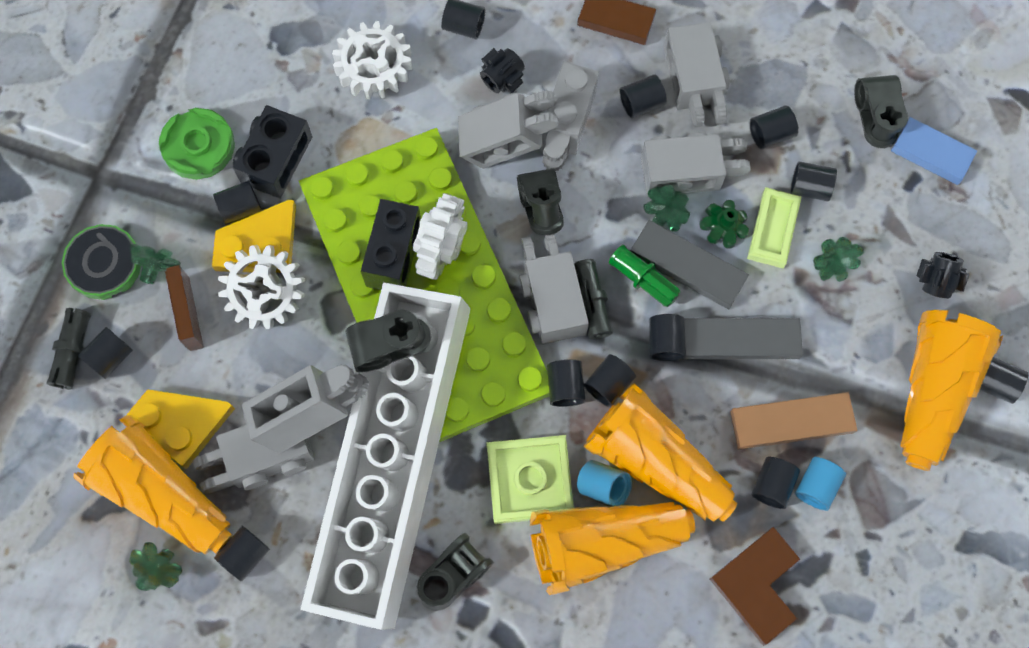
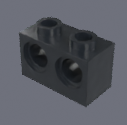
(281, 153)
(391, 244)

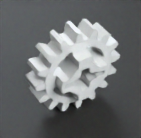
(372, 58)
(440, 236)
(265, 271)

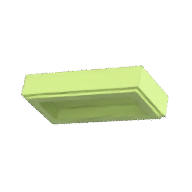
(774, 227)

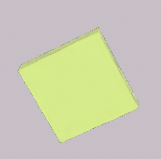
(529, 477)

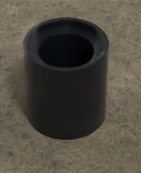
(463, 18)
(643, 96)
(773, 127)
(813, 181)
(237, 202)
(667, 337)
(105, 352)
(609, 380)
(1004, 381)
(566, 383)
(775, 482)
(241, 553)

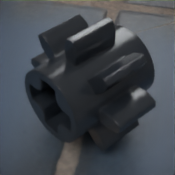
(502, 70)
(942, 275)

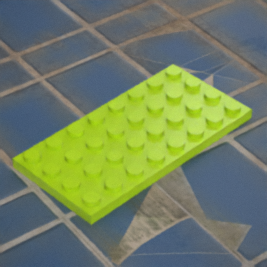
(498, 358)

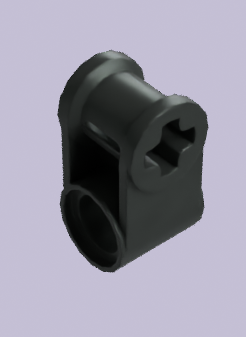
(880, 109)
(541, 198)
(380, 340)
(454, 572)

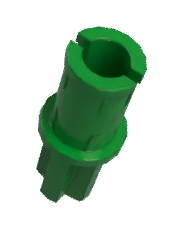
(644, 276)

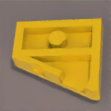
(265, 228)
(180, 422)

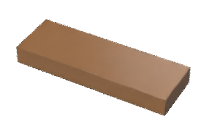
(793, 420)

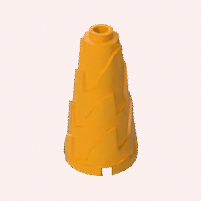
(943, 378)
(655, 451)
(146, 481)
(592, 541)

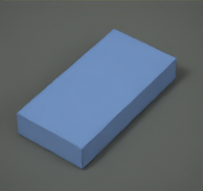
(934, 151)

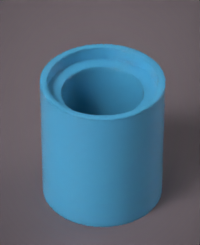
(604, 483)
(820, 483)

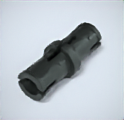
(593, 298)
(68, 348)

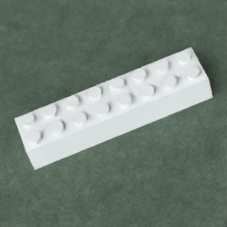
(386, 469)

